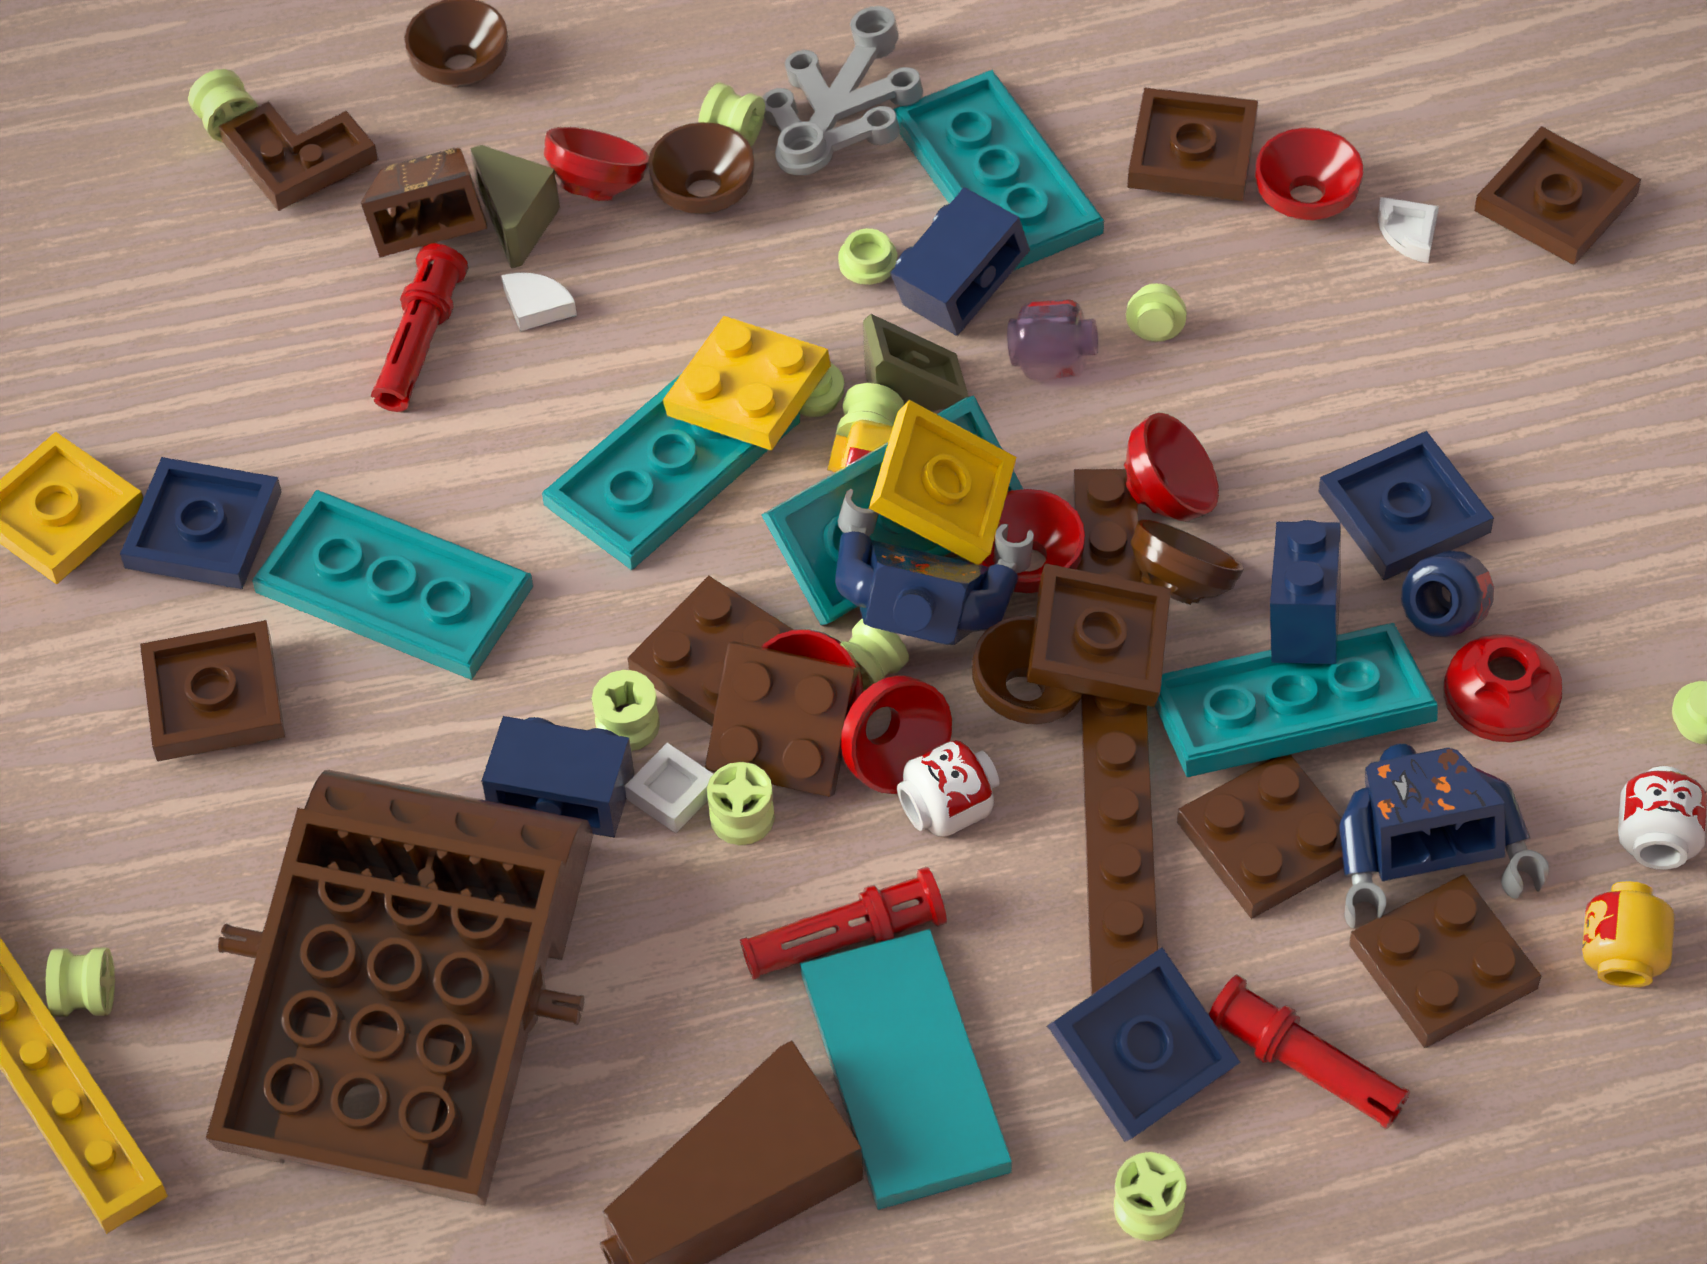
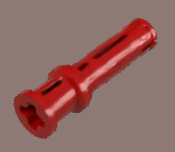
(425, 306)
(764, 951)
(1278, 1036)

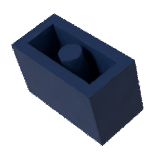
(960, 261)
(1305, 592)
(560, 771)

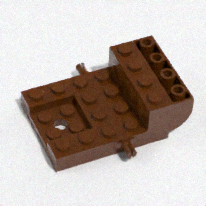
(402, 962)

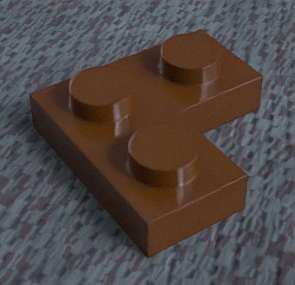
(291, 164)

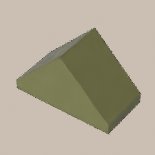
(518, 199)
(911, 365)

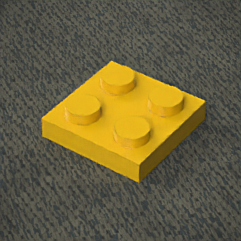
(747, 382)
(943, 482)
(62, 507)

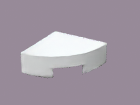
(1408, 226)
(537, 299)

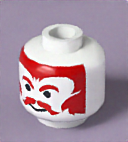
(948, 788)
(1663, 818)

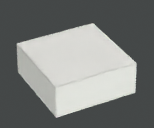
(669, 787)

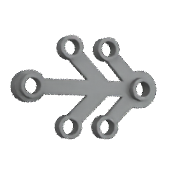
(810, 145)

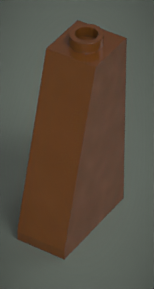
(738, 1171)

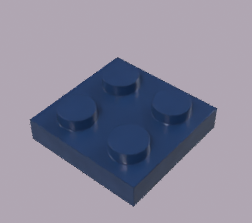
(1405, 504)
(201, 523)
(1143, 1044)

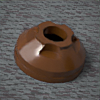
(453, 30)
(697, 154)
(1182, 562)
(1005, 654)

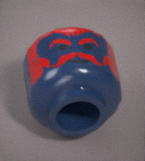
(1447, 594)

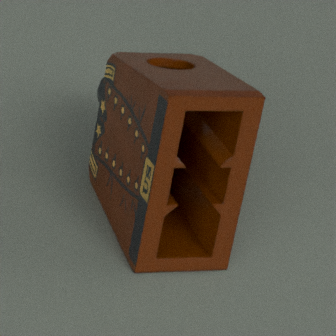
(428, 202)

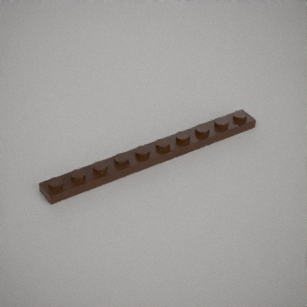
(1115, 761)

